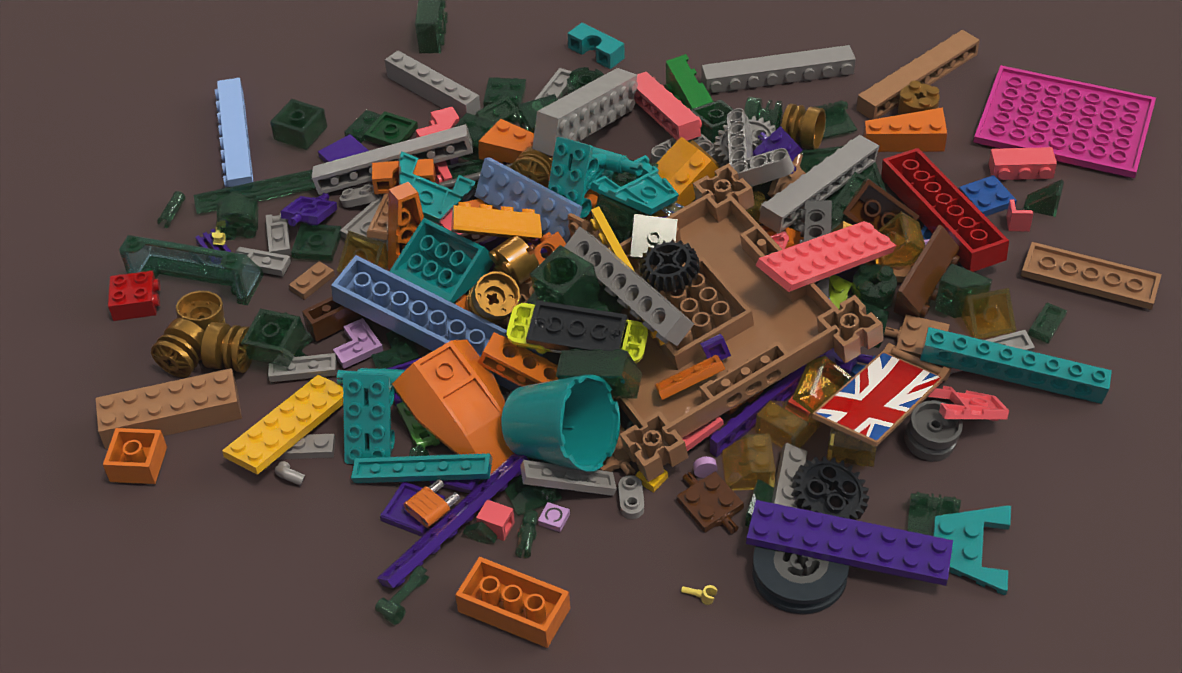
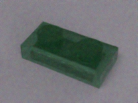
(361, 125)

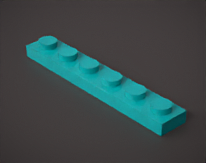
(422, 468)

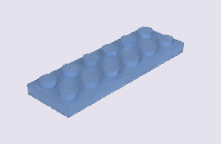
(506, 187)

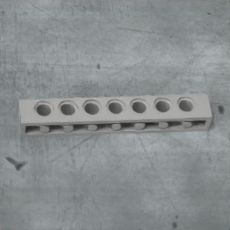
(631, 289)

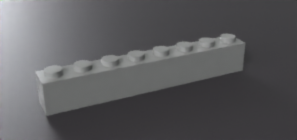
(778, 69)
(358, 167)
(818, 183)

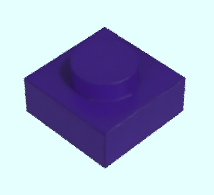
(715, 346)

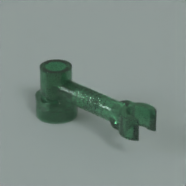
(391, 609)

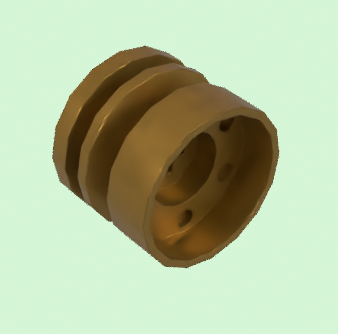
(804, 125)
(534, 165)
(500, 290)
(201, 308)
(223, 347)
(179, 348)

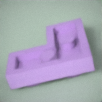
(361, 345)

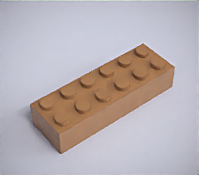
(171, 405)

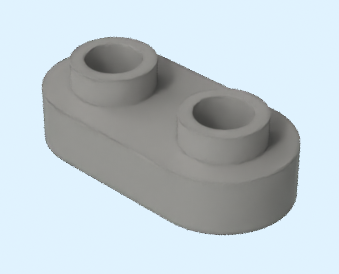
(359, 196)
(630, 495)

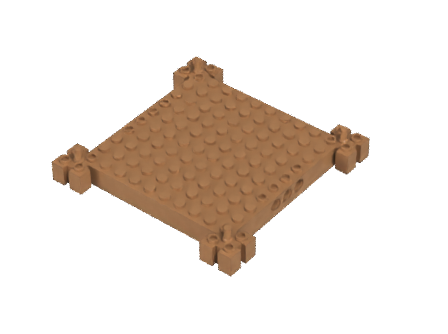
(760, 321)

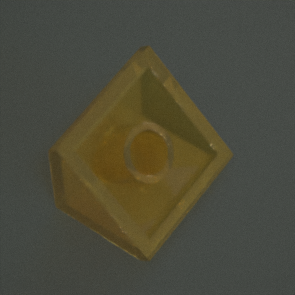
(364, 247)
(989, 314)

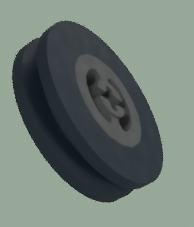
(782, 584)

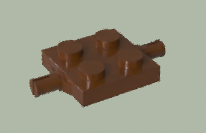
(710, 502)

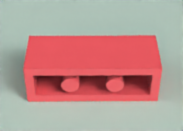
(1022, 163)

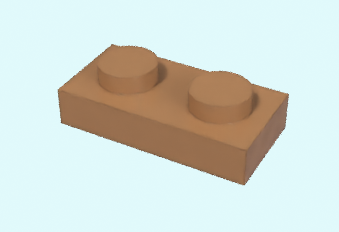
(311, 280)

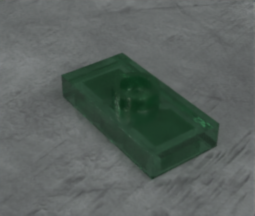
(1047, 323)

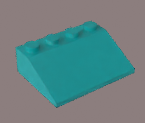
(442, 261)

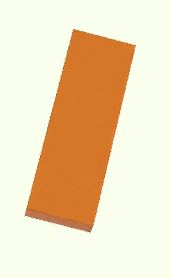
(689, 376)

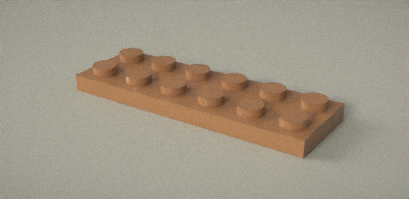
(1091, 275)

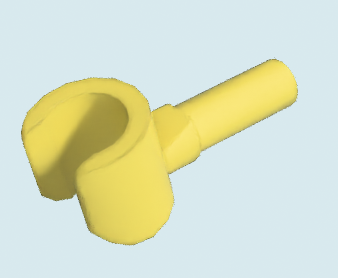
(219, 238)
(707, 600)

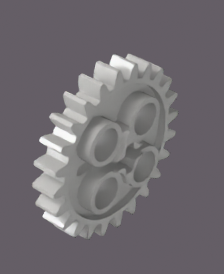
(757, 127)

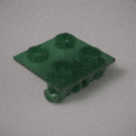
(837, 119)
(529, 496)
(925, 508)

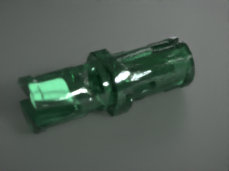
(171, 208)
(527, 533)

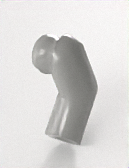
(283, 471)

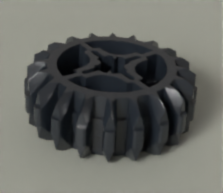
(669, 261)

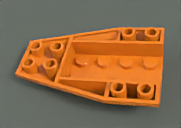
(456, 400)

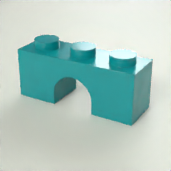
(608, 49)

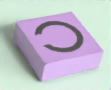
(553, 517)

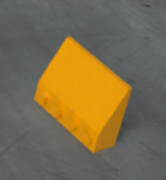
(682, 167)
(496, 222)

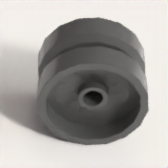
(930, 434)

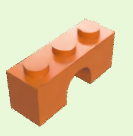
(386, 174)

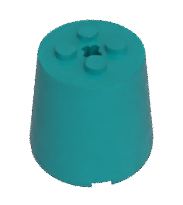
(563, 422)

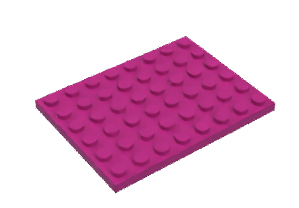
(1077, 119)

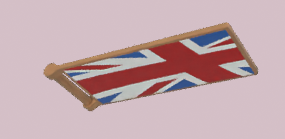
(881, 395)

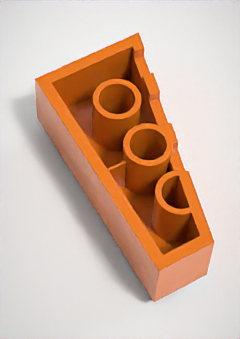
(909, 131)
(504, 142)
(403, 218)

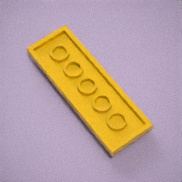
(285, 425)

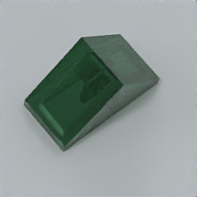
(1046, 199)

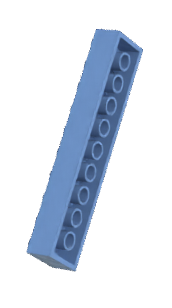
(412, 310)

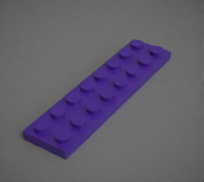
(850, 542)

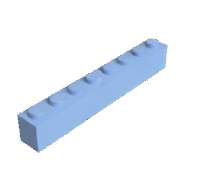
(234, 130)

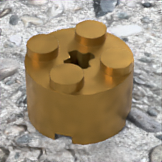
(918, 98)
(514, 259)

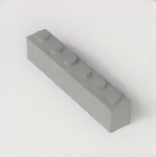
(431, 84)

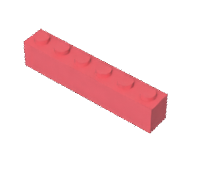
(666, 108)

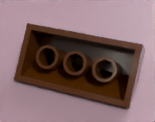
(924, 277)

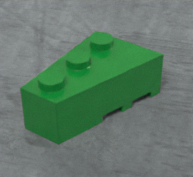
(684, 85)

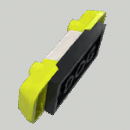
(567, 327)

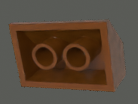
(875, 206)

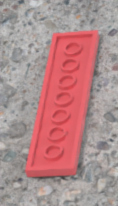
(825, 256)

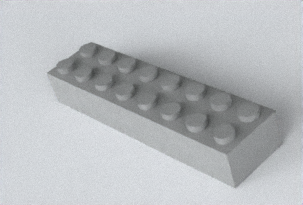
(585, 110)

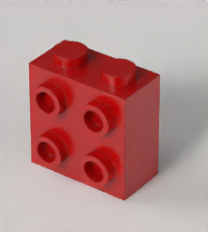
(133, 295)

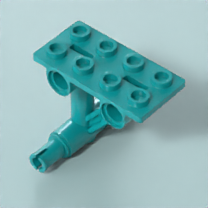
(579, 164)
(368, 412)

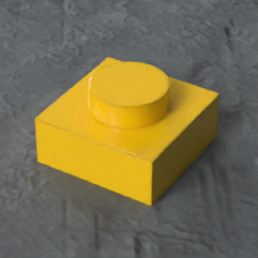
(655, 483)

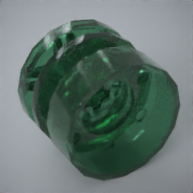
(754, 107)

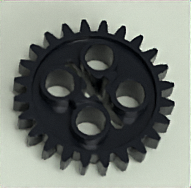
(830, 484)

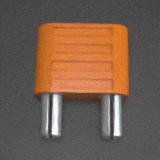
(428, 506)

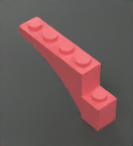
(440, 121)

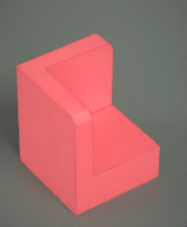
(1018, 219)
(497, 518)

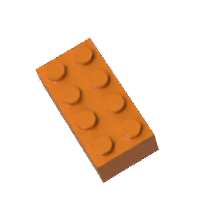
(513, 601)

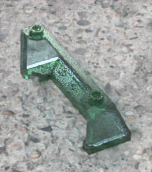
(193, 263)

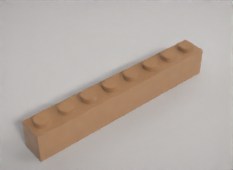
(925, 69)

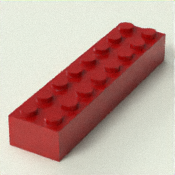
(941, 203)

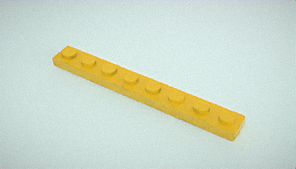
(609, 239)

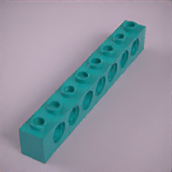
(1016, 365)

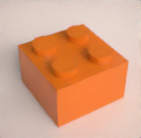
(135, 456)

